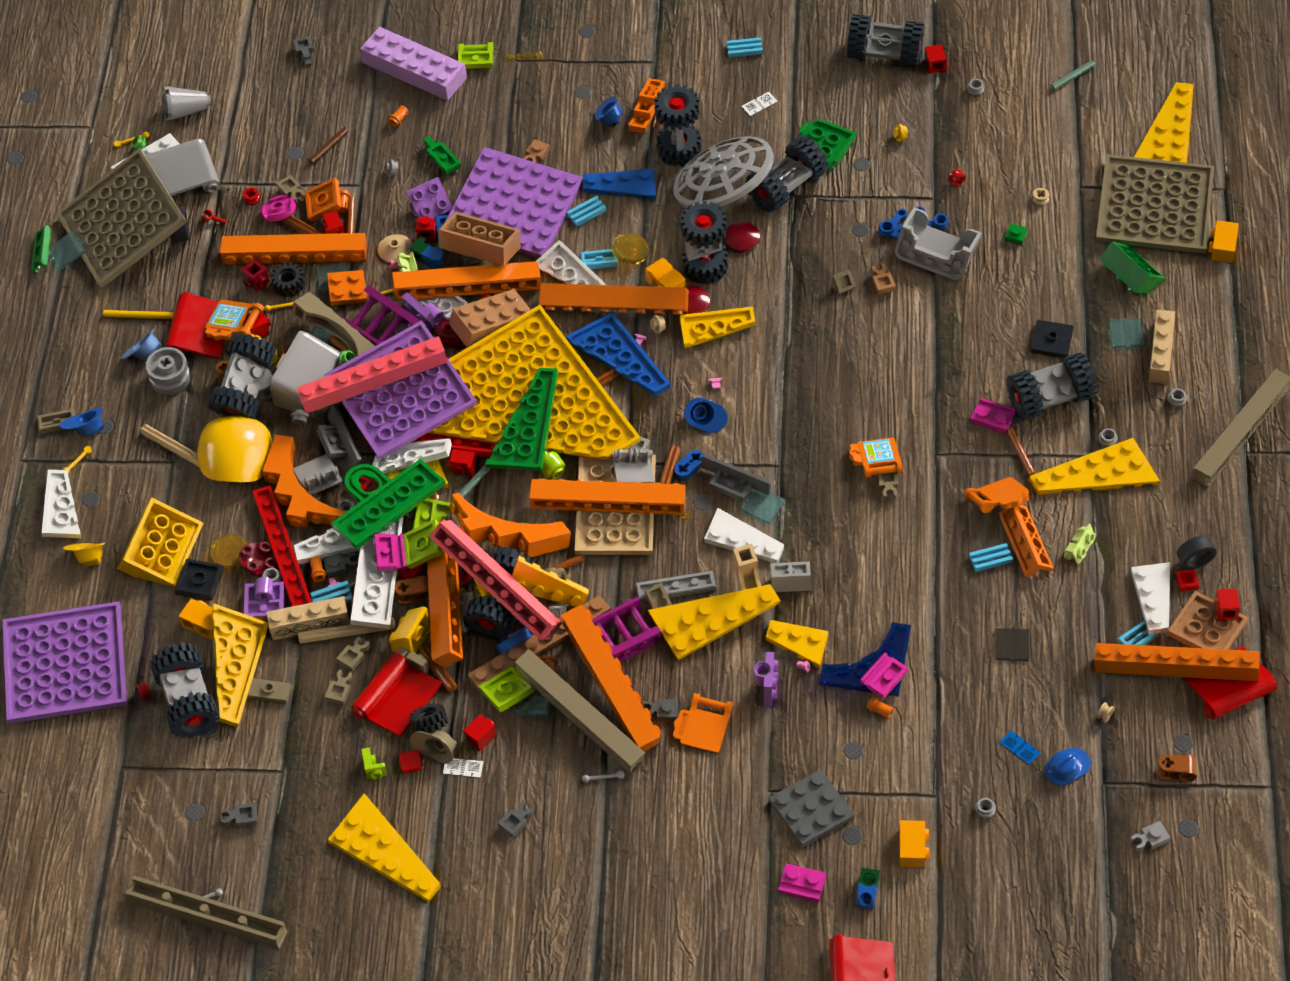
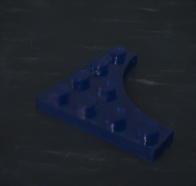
(849, 675)

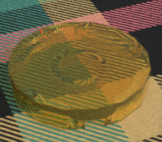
(630, 248)
(226, 550)

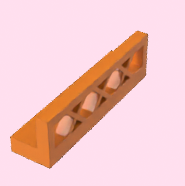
(1024, 540)

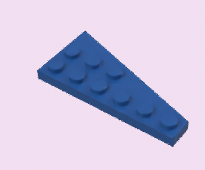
(616, 348)

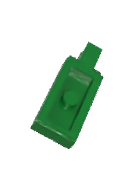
(441, 156)

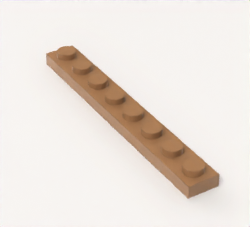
(507, 659)

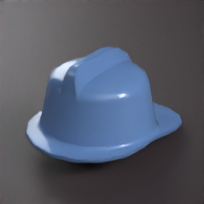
(144, 347)

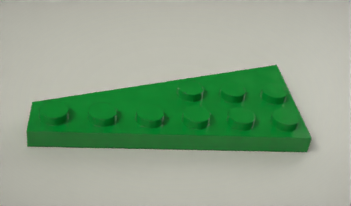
(527, 431)

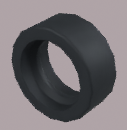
(182, 233)
(1196, 552)

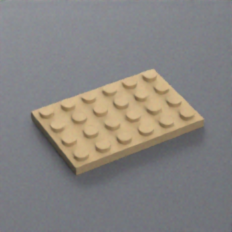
(611, 531)

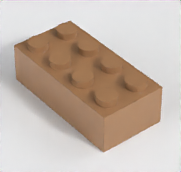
(479, 238)
(486, 316)

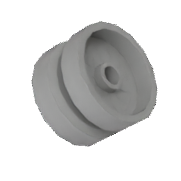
(168, 371)

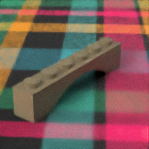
(315, 313)

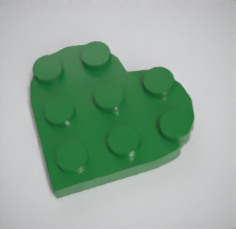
(831, 138)

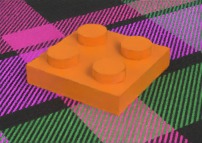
(323, 199)
(346, 287)

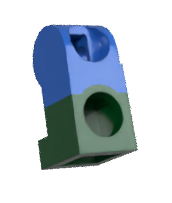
(427, 254)
(868, 888)

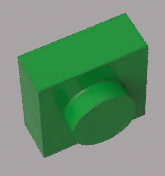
(1016, 234)

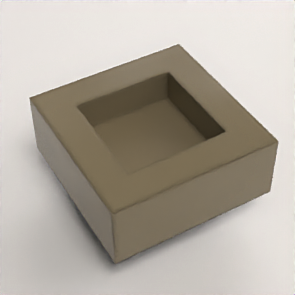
(843, 281)

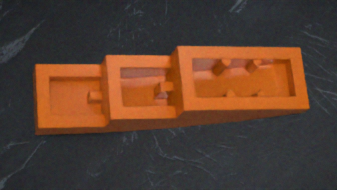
(645, 107)

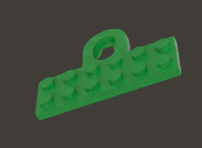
(388, 503)

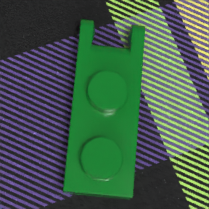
(41, 248)

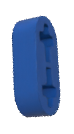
(688, 465)
(513, 640)

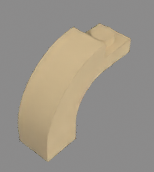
(746, 567)

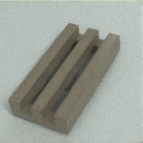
(52, 426)

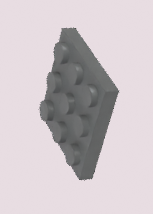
(811, 808)

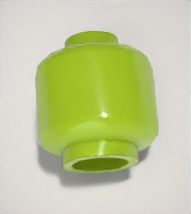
(552, 465)

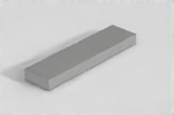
(680, 585)

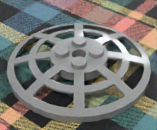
(720, 168)

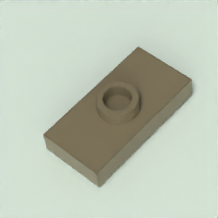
(657, 596)
(269, 690)

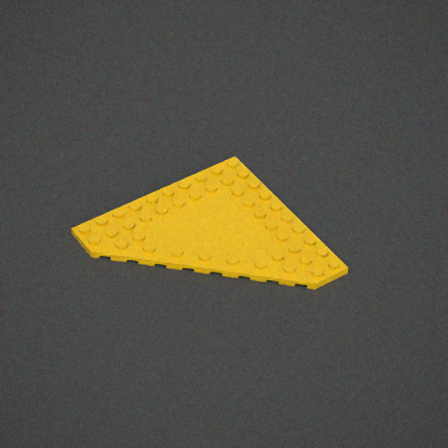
(500, 374)

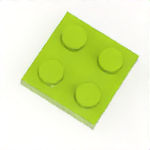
(419, 546)
(506, 689)

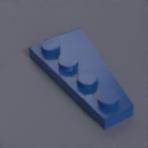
(632, 182)

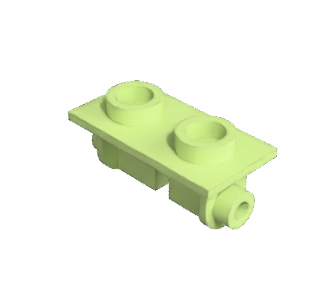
(406, 262)
(1083, 539)

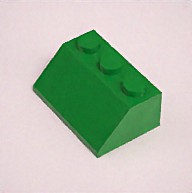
(1131, 268)

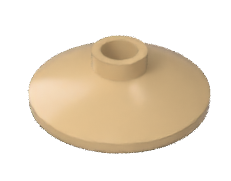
(392, 245)

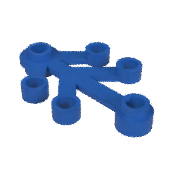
(891, 229)

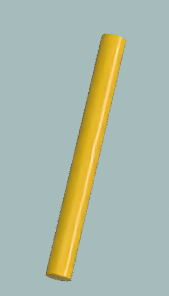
(137, 314)

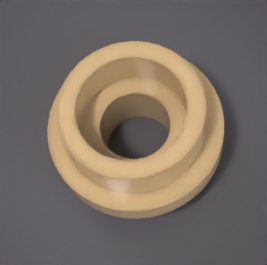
(657, 324)

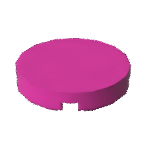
(278, 208)

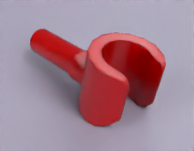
(209, 213)

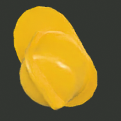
(86, 553)

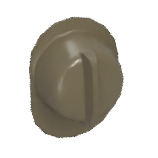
(435, 745)

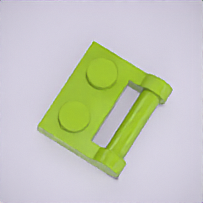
(476, 55)

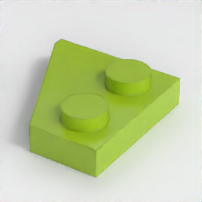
(430, 510)

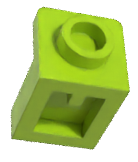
(372, 769)

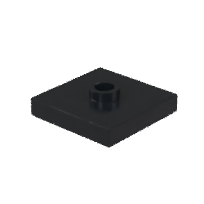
(1052, 338)
(199, 579)

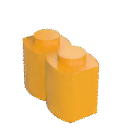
(664, 275)

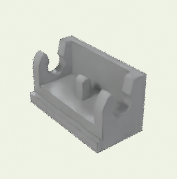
(791, 576)

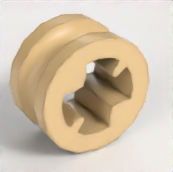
(1040, 200)
(1105, 712)

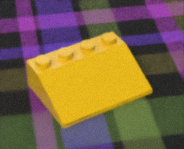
(160, 544)

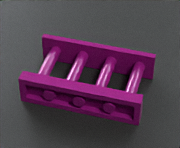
(386, 307)
(632, 645)

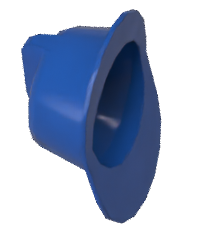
(609, 112)
(705, 415)
(85, 423)
(1067, 766)

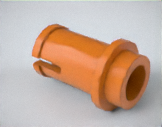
(396, 118)
(344, 195)
(318, 573)
(879, 707)

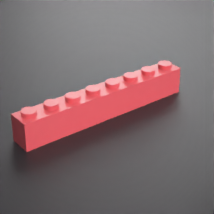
(372, 374)
(495, 580)

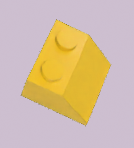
(411, 630)

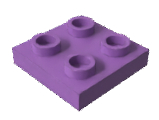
(429, 199)
(428, 314)
(263, 597)
(770, 680)

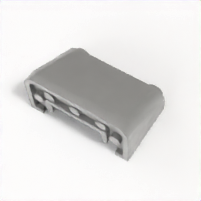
(185, 167)
(934, 248)
(303, 363)

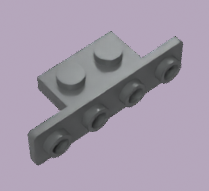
(337, 438)
(733, 480)

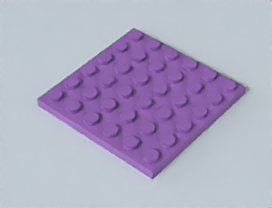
(520, 197)
(408, 407)
(64, 662)

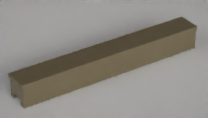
(1241, 428)
(579, 711)
(206, 912)

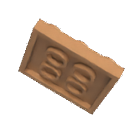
(1199, 626)

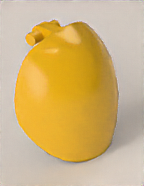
(233, 449)

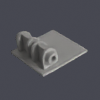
(633, 465)
(318, 475)

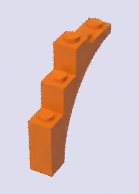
(302, 506)
(530, 538)

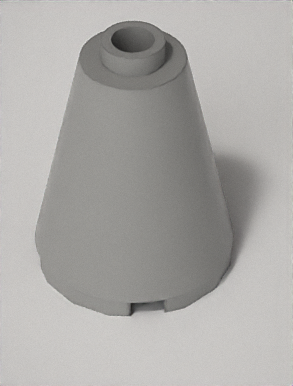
(183, 102)

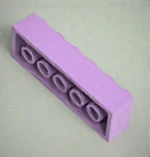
(413, 63)

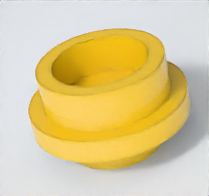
(900, 132)

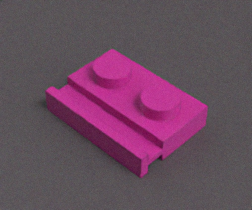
(993, 415)
(389, 552)
(884, 675)
(802, 883)

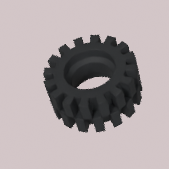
(287, 287)
(428, 718)

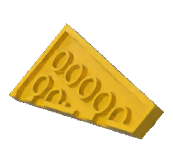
(1170, 130)
(1101, 470)
(701, 621)
(236, 654)
(376, 844)

